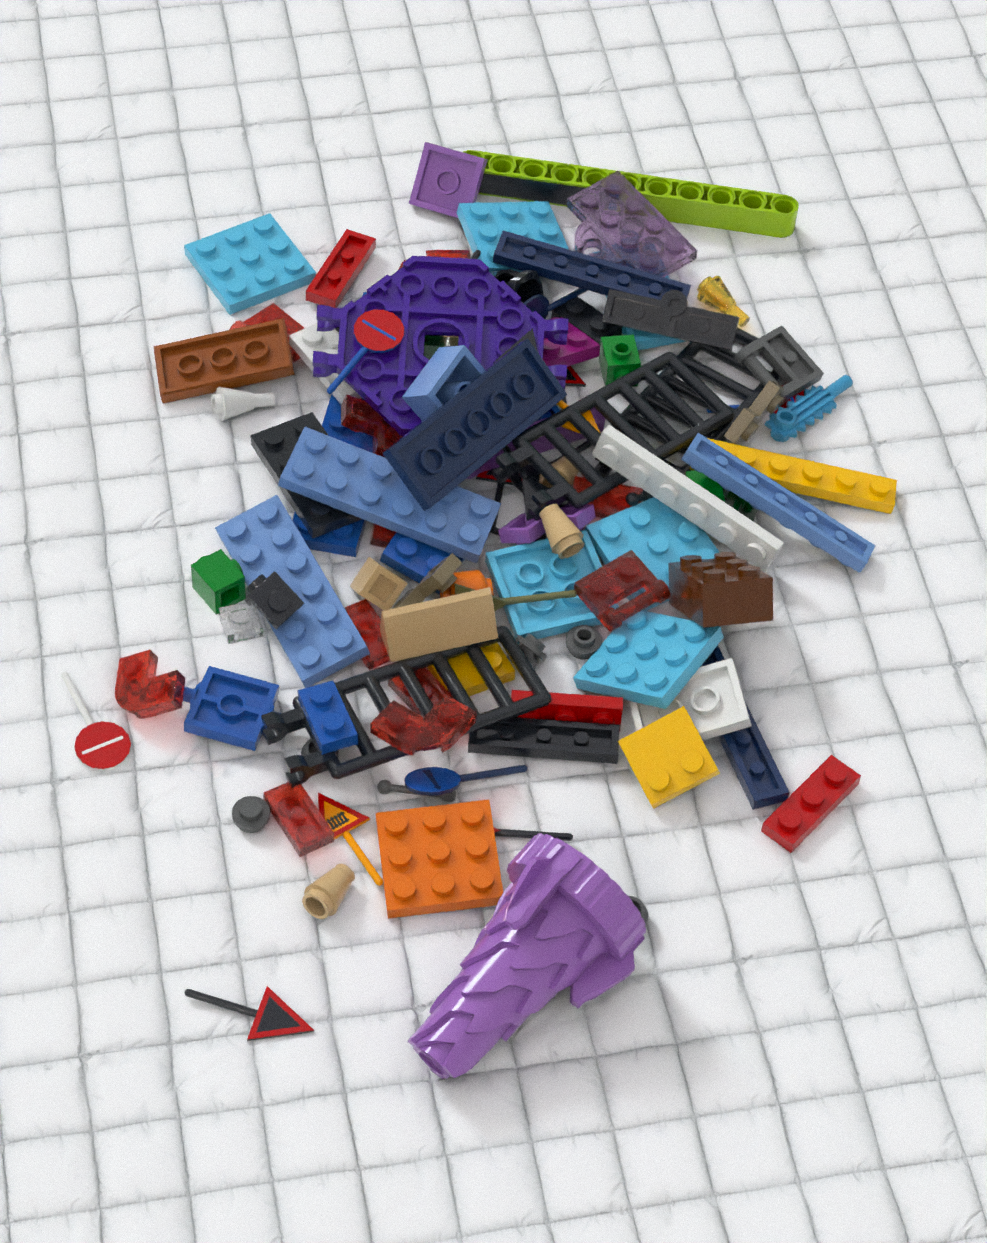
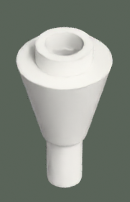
(233, 402)

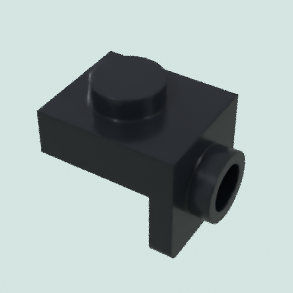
(273, 599)

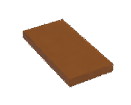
(223, 360)

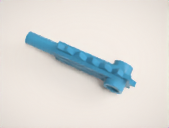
(805, 409)

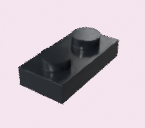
(586, 319)

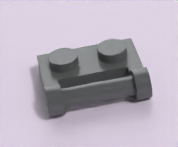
(785, 358)

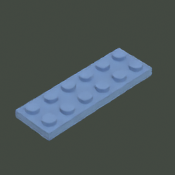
(373, 491)
(319, 634)

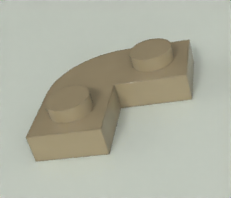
(749, 418)
(439, 578)

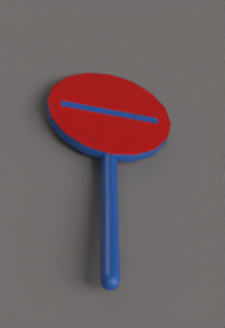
(374, 332)

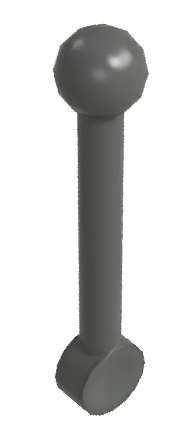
(386, 787)

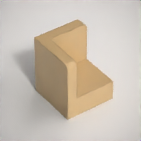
(378, 584)

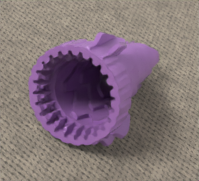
(549, 931)

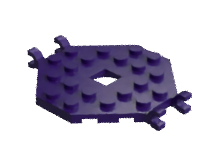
(431, 299)

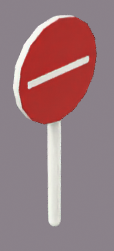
(100, 744)

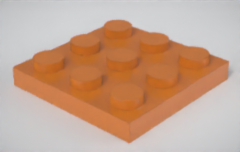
(439, 858)

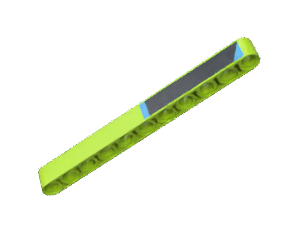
(674, 198)

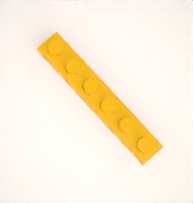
(819, 479)

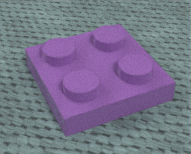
(446, 179)

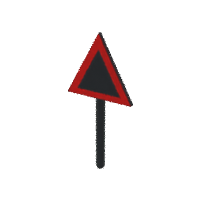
(271, 1019)

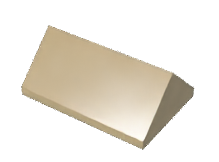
(439, 624)

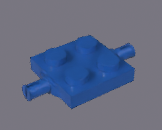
(229, 707)

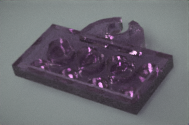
(627, 228)

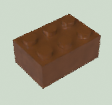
(720, 590)

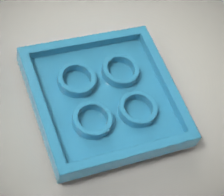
(486, 221)
(249, 263)
(653, 534)
(536, 570)
(648, 658)

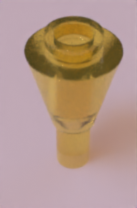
(716, 295)

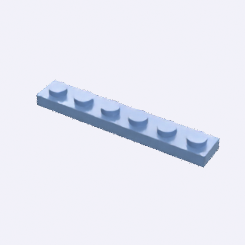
(778, 503)

